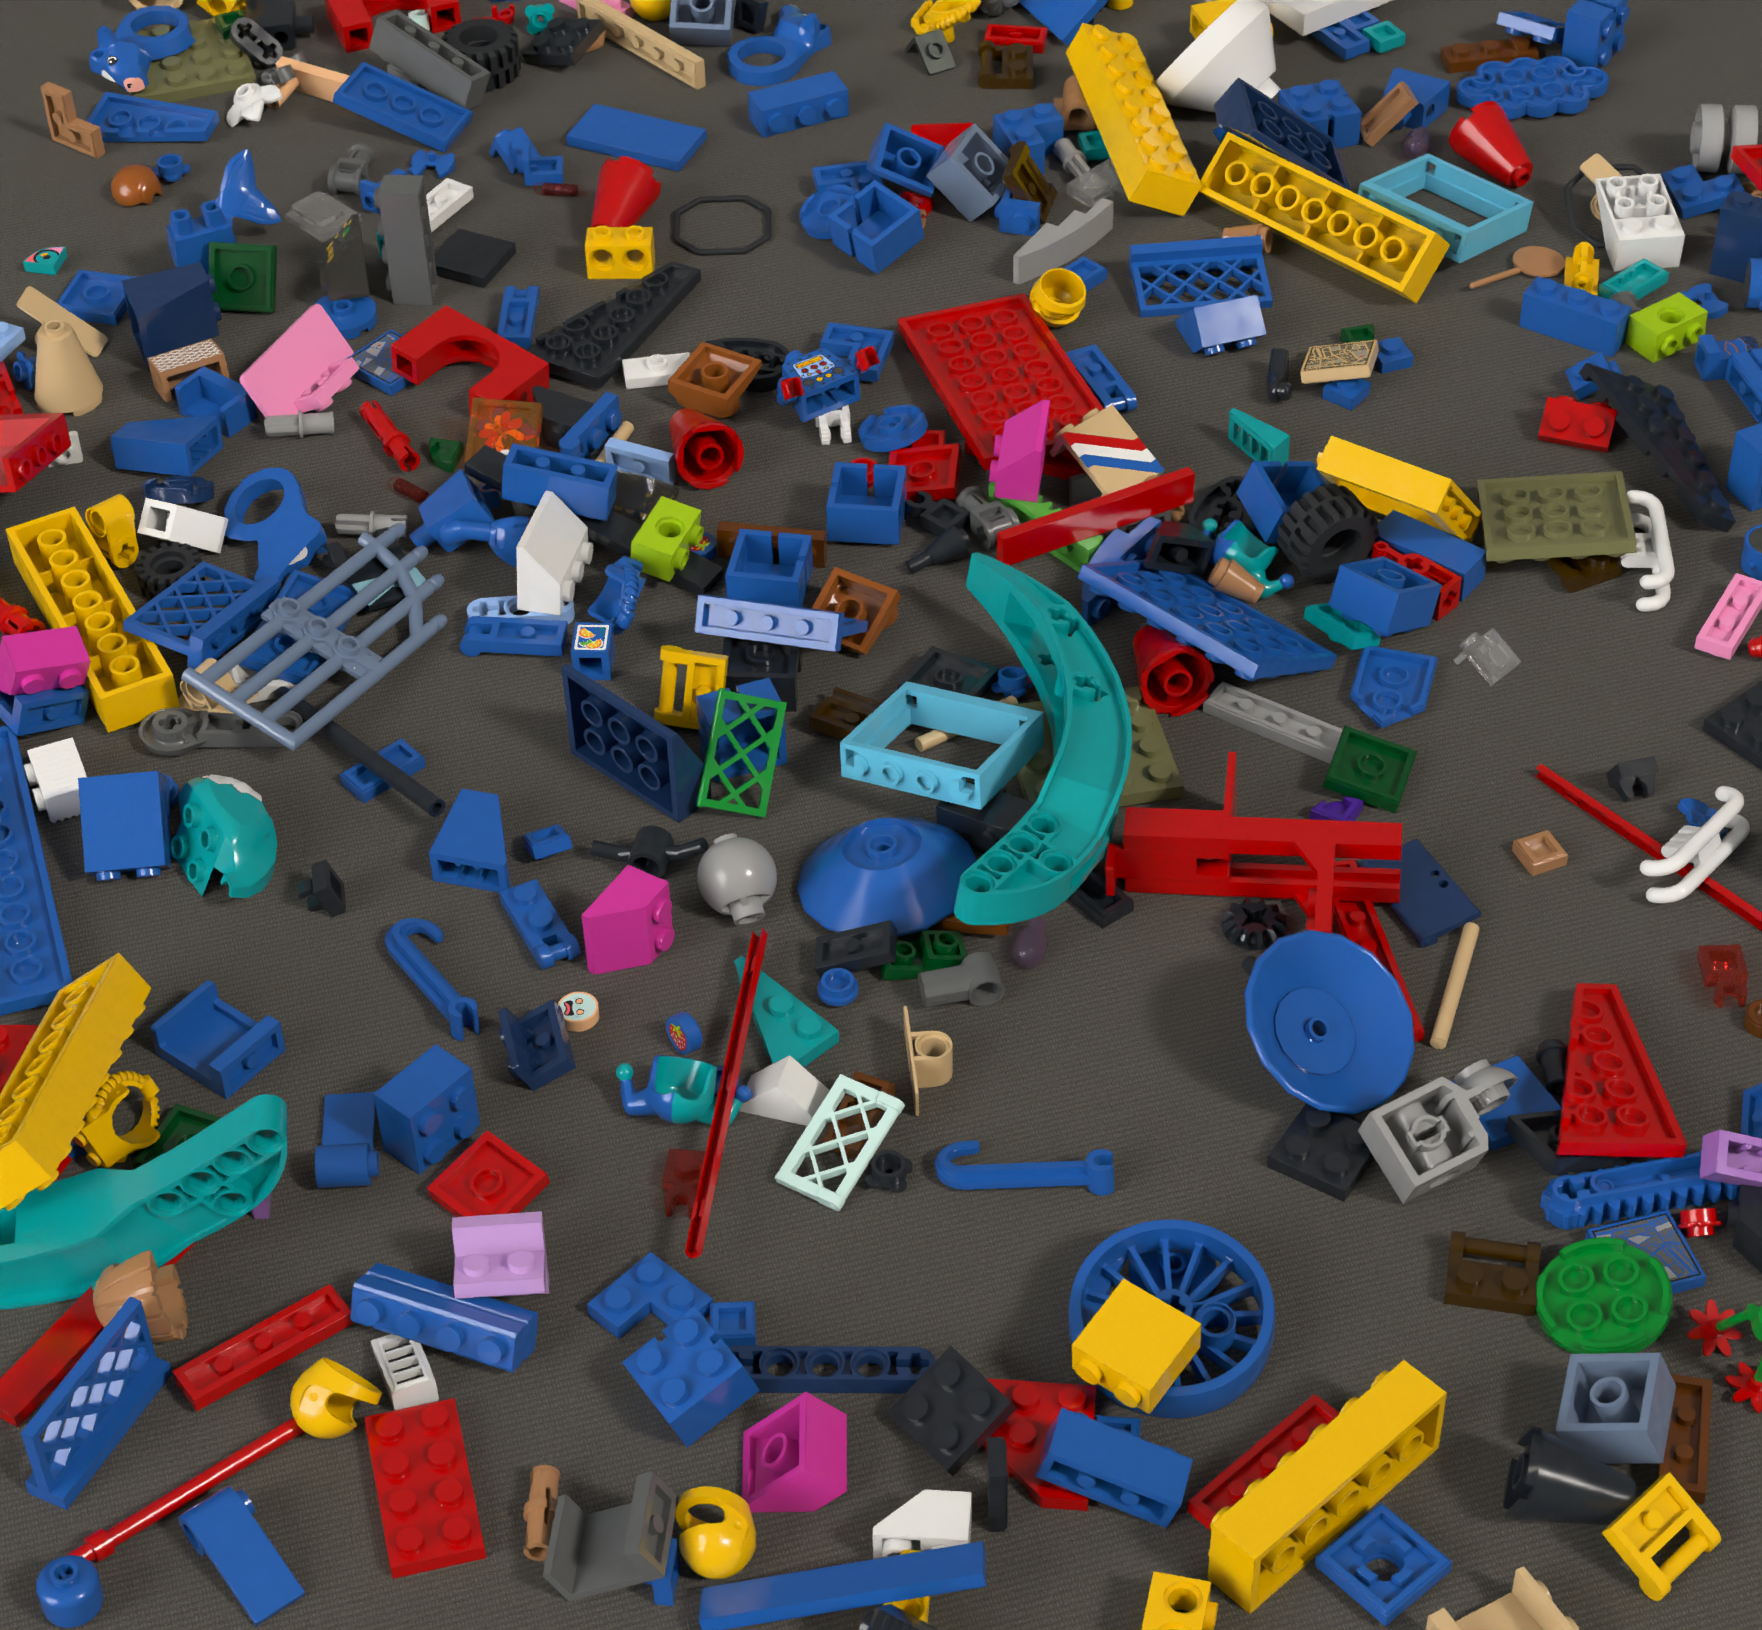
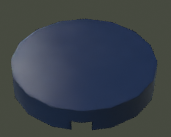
(179, 490)

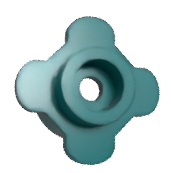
(534, 12)

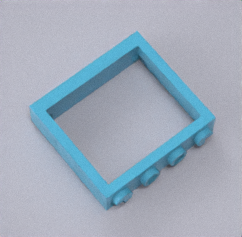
(1506, 211)
(868, 761)

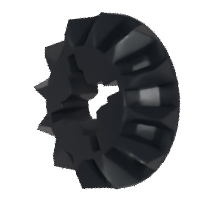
(1253, 935)

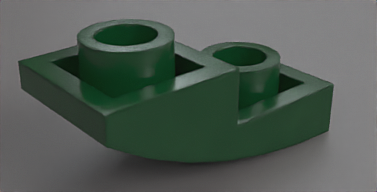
(932, 951)

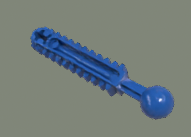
(1630, 1191)

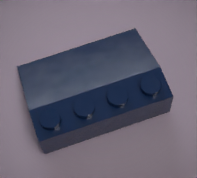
(1279, 131)
(631, 747)

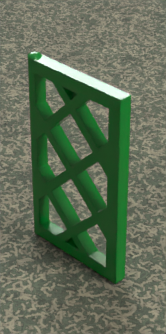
(770, 738)

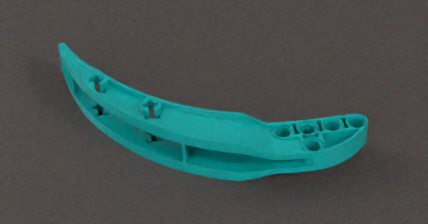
(1091, 740)
(84, 1223)

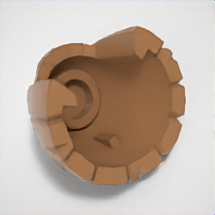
(151, 1285)

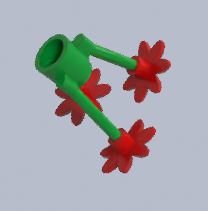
(1715, 1331)

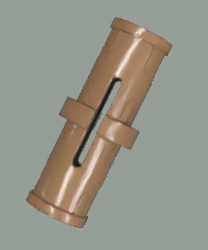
(540, 1510)

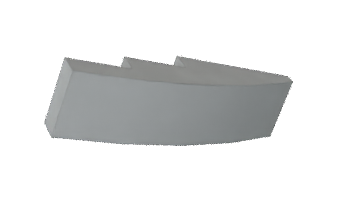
(1062, 243)

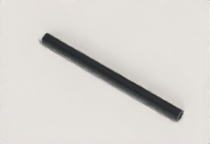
(371, 759)

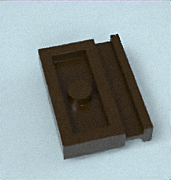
(841, 713)

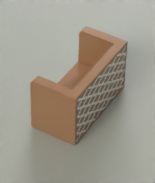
(176, 365)

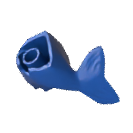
(237, 198)

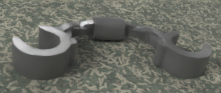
(283, 73)

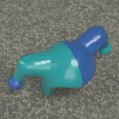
(1249, 552)
(677, 1091)

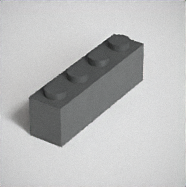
(429, 60)
(407, 239)

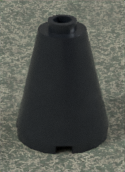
(1563, 1484)

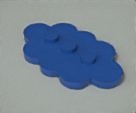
(1533, 86)

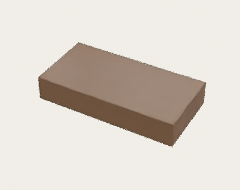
(1387, 113)

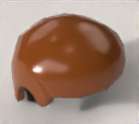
(135, 185)

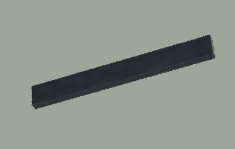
(615, 533)

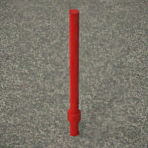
(102, 1543)

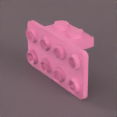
(301, 367)

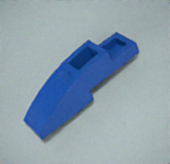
(1115, 548)

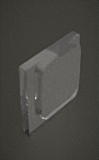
(320, 215)

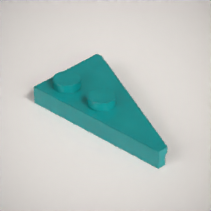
(787, 1023)

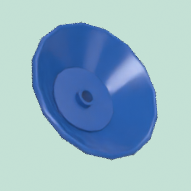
(885, 872)
(1353, 1006)

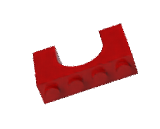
(354, 25)
(454, 338)

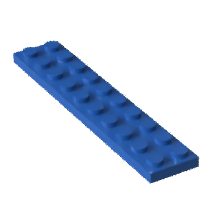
(30, 933)

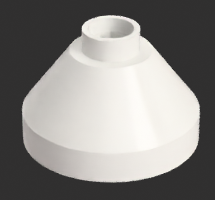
(1230, 48)

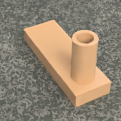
(308, 80)

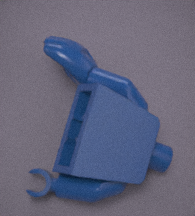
(462, 513)

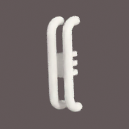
(1652, 551)
(1700, 847)

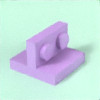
(500, 1255)

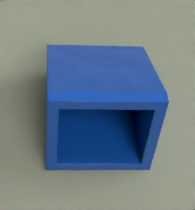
(125, 824)

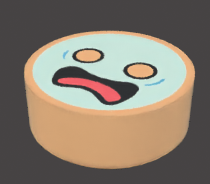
(579, 1011)

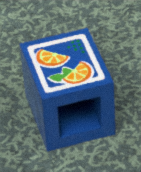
(593, 649)

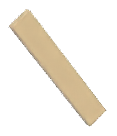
(646, 42)

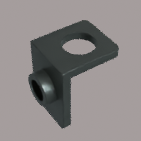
(933, 51)

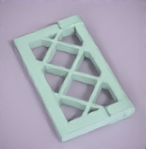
(825, 1114)

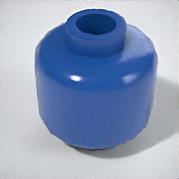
(69, 1591)

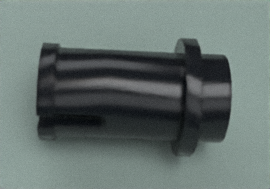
(1552, 1057)

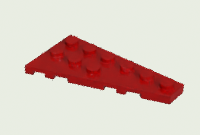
(1610, 1087)

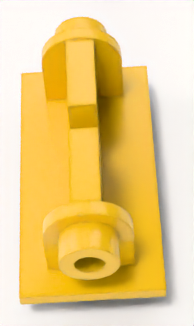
(1582, 269)

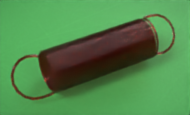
(560, 189)
(410, 490)

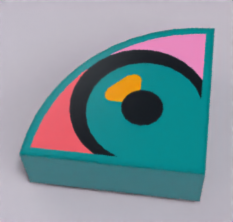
(46, 260)

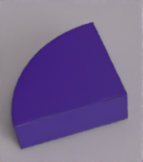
(1343, 810)

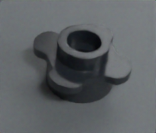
(889, 1171)

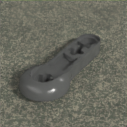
(180, 730)

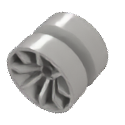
(1713, 136)

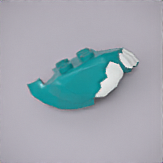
(227, 830)

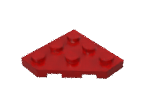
(1027, 1429)

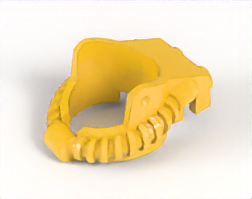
(943, 16)
(98, 1135)

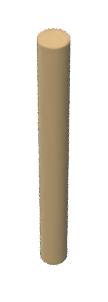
(1454, 986)

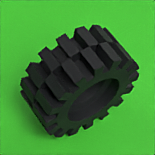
(156, 568)

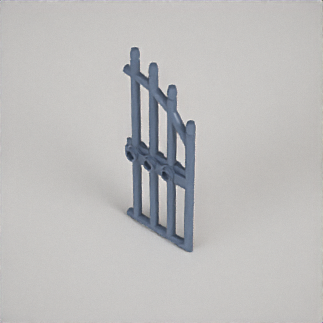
(322, 637)

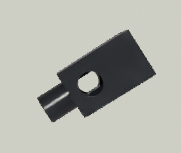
(280, 21)

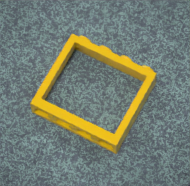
(1392, 485)

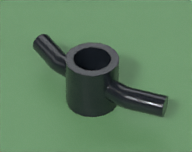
(650, 850)

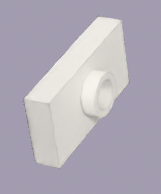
(651, 370)

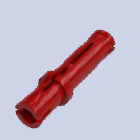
(394, 441)

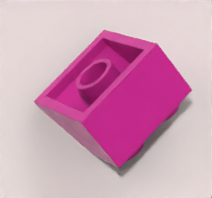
(1021, 454)
(42, 661)
(628, 922)
(795, 1457)

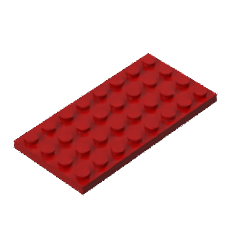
(993, 364)

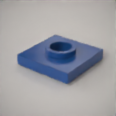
(1389, 1538)

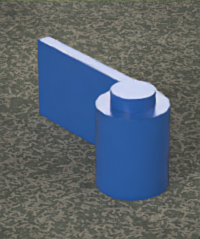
(347, 1142)
(241, 1553)

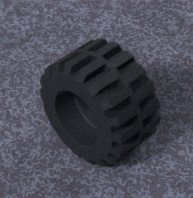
(490, 45)
(1327, 531)

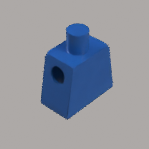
(1430, 93)

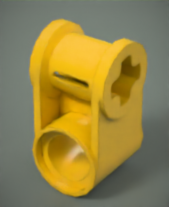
(114, 530)

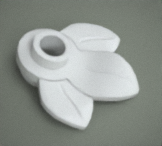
(250, 102)

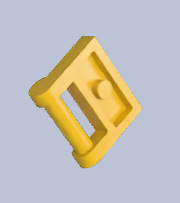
(704, 675)
(1650, 1524)

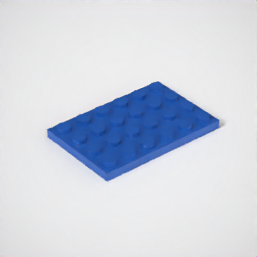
(1208, 619)

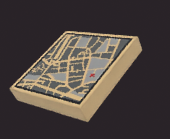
(1339, 362)

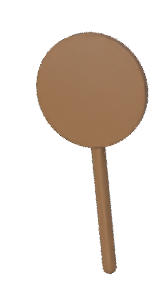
(1531, 261)

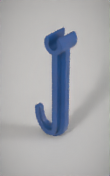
(456, 1009)
(1095, 1172)

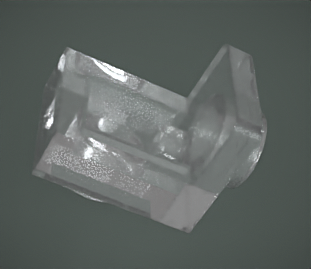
(1489, 655)

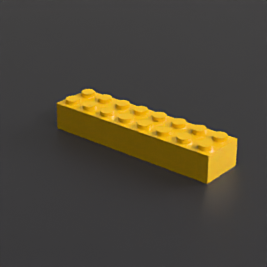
(1133, 119)
(1323, 217)
(80, 590)
(62, 1073)

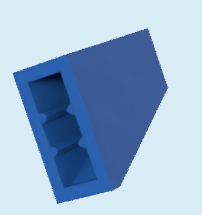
(167, 445)
(472, 844)

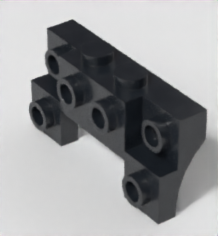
(987, 824)

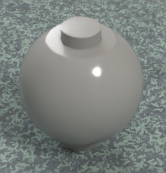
(737, 878)

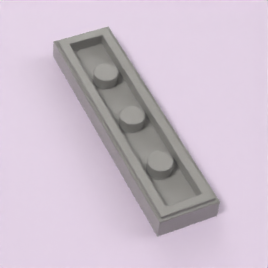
(1273, 721)

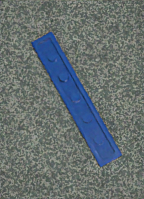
(843, 1587)

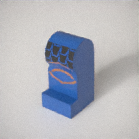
(1713, 355)

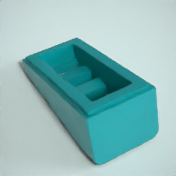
(1264, 441)

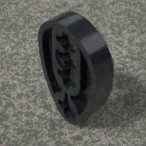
(769, 352)
(1217, 503)

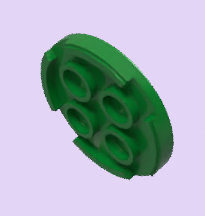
(1603, 1297)

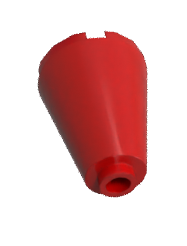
(1492, 145)
(624, 193)
(704, 449)
(1170, 673)

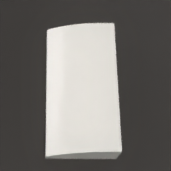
(1313, 15)

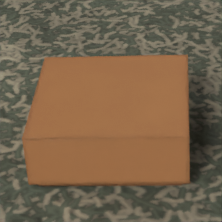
(1540, 852)

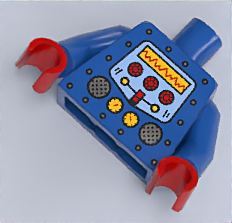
(822, 381)

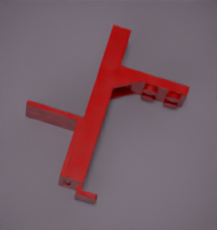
(1195, 850)

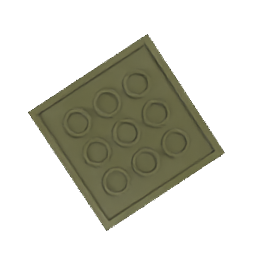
(201, 70)
(1555, 516)
(1151, 768)

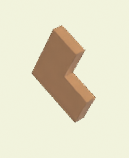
(65, 125)

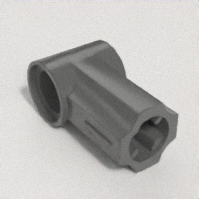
(972, 980)

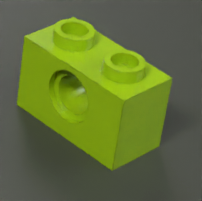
(1666, 327)
(667, 538)

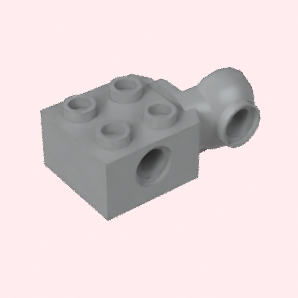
(1436, 1129)

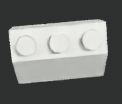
(551, 557)

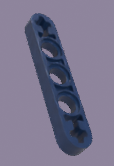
(846, 1360)

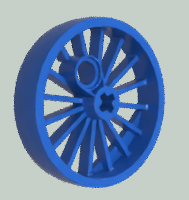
(1102, 1271)

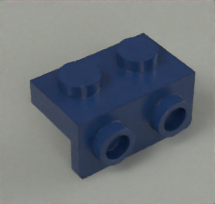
(537, 1044)

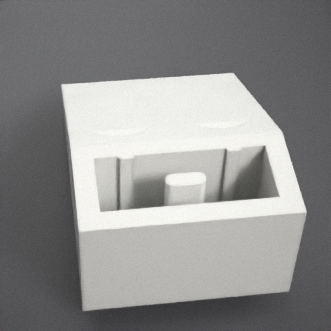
(1639, 221)

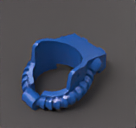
(619, 594)

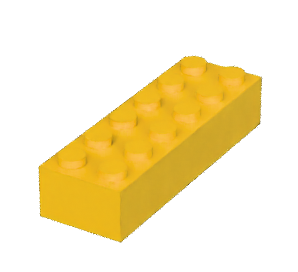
(1325, 1485)

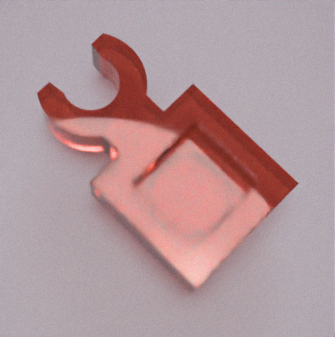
(1726, 970)
(682, 1179)

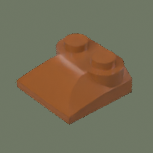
(713, 380)
(859, 600)

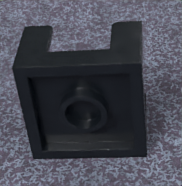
(761, 660)

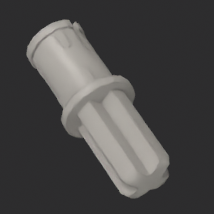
(1072, 159)
(299, 424)
(358, 523)

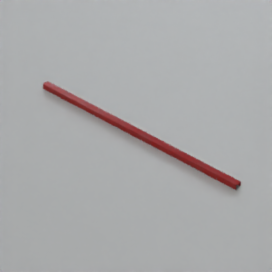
(1644, 842)
(725, 1097)

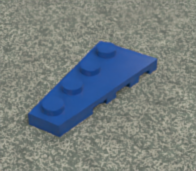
(147, 120)

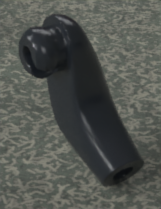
(1277, 378)

